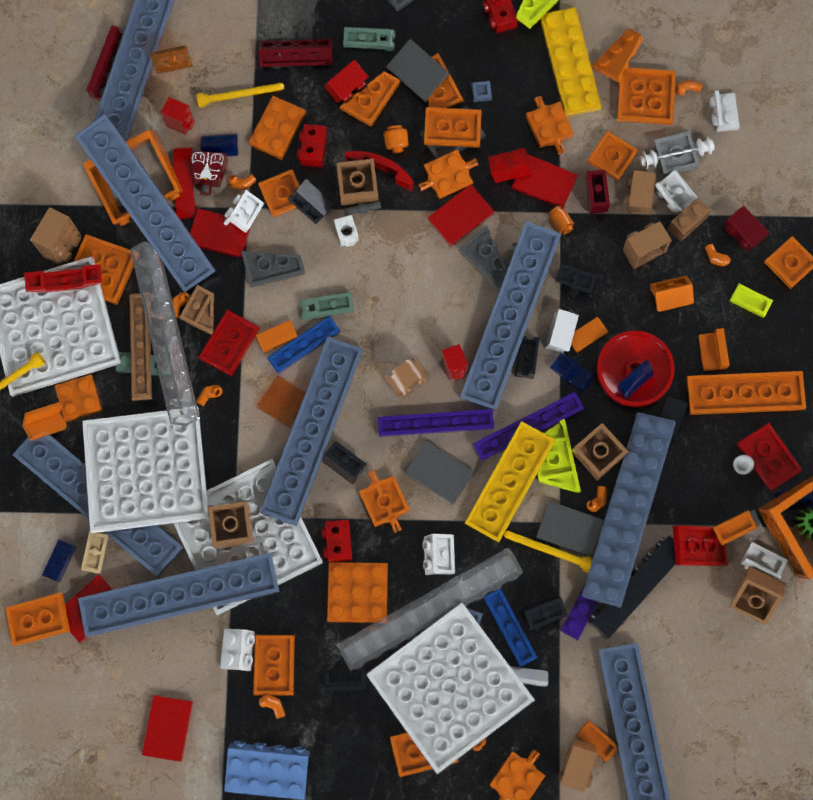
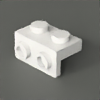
(676, 192)
(764, 560)
(237, 649)

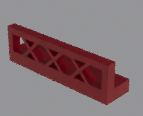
(295, 52)
(103, 63)

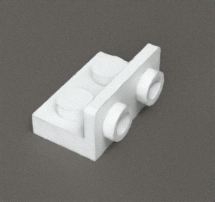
(725, 111)
(244, 211)
(439, 554)

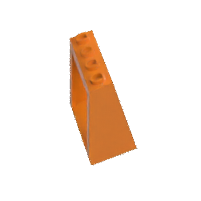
(104, 190)
(780, 531)

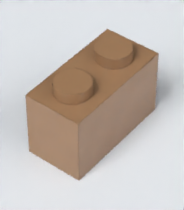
(641, 192)
(689, 219)

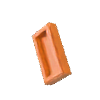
(588, 334)
(276, 336)
(735, 527)
(593, 735)

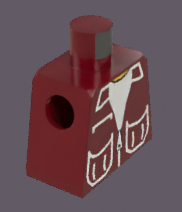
(208, 170)

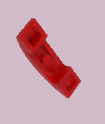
(384, 164)
(182, 167)
(63, 280)

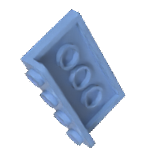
(266, 770)

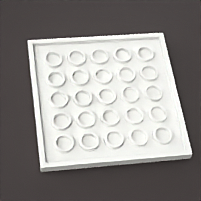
(63, 326)
(143, 472)
(290, 545)
(450, 688)

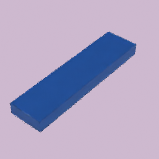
(303, 344)
(509, 627)

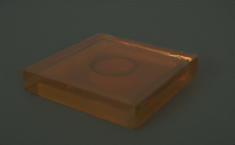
(171, 59)
(282, 401)

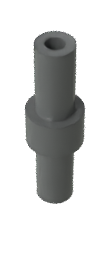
(362, 208)

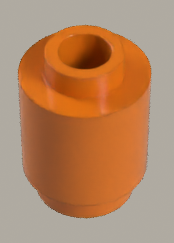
(561, 220)

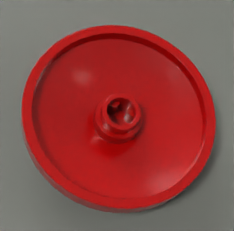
(623, 355)

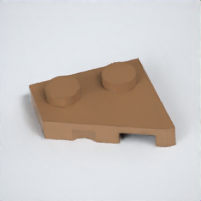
(200, 310)

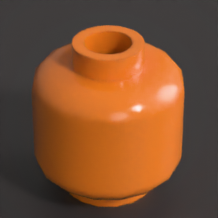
(396, 138)

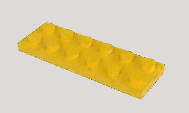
(570, 62)
(510, 481)

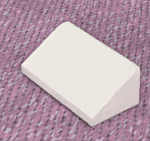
(531, 676)

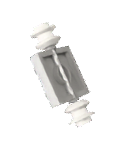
(676, 153)

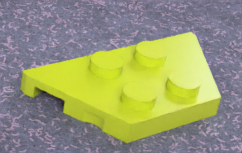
(559, 465)

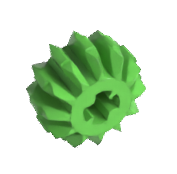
(803, 519)

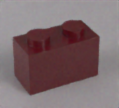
(597, 191)
(745, 229)

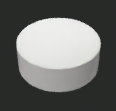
(743, 464)

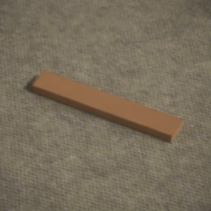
(140, 351)

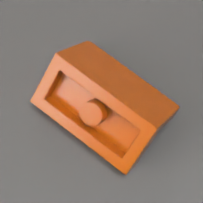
(672, 293)
(714, 351)
(44, 421)

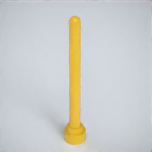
(205, 99)
(35, 361)
(585, 563)

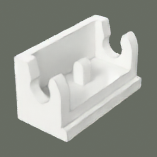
(561, 331)

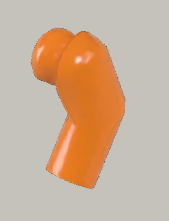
(688, 85)
(241, 184)
(716, 258)
(179, 301)
(209, 392)
(598, 502)
(273, 703)

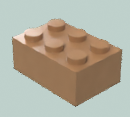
(56, 237)

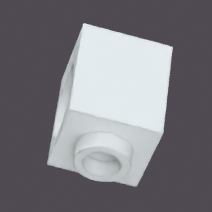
(343, 224)

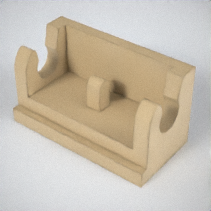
(94, 553)

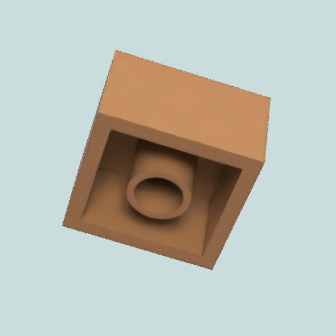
(357, 182)
(646, 244)
(599, 451)
(231, 525)
(757, 595)
(578, 765)

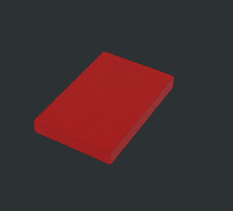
(546, 182)
(461, 215)
(215, 236)
(229, 343)
(770, 456)
(698, 547)
(96, 586)
(167, 728)

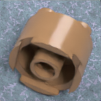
(406, 376)

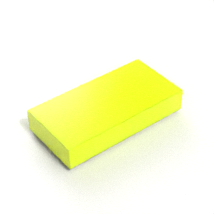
(751, 300)

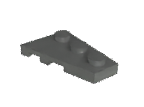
(485, 258)
(269, 268)

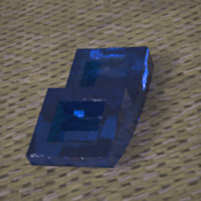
(571, 372)

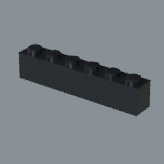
(641, 583)

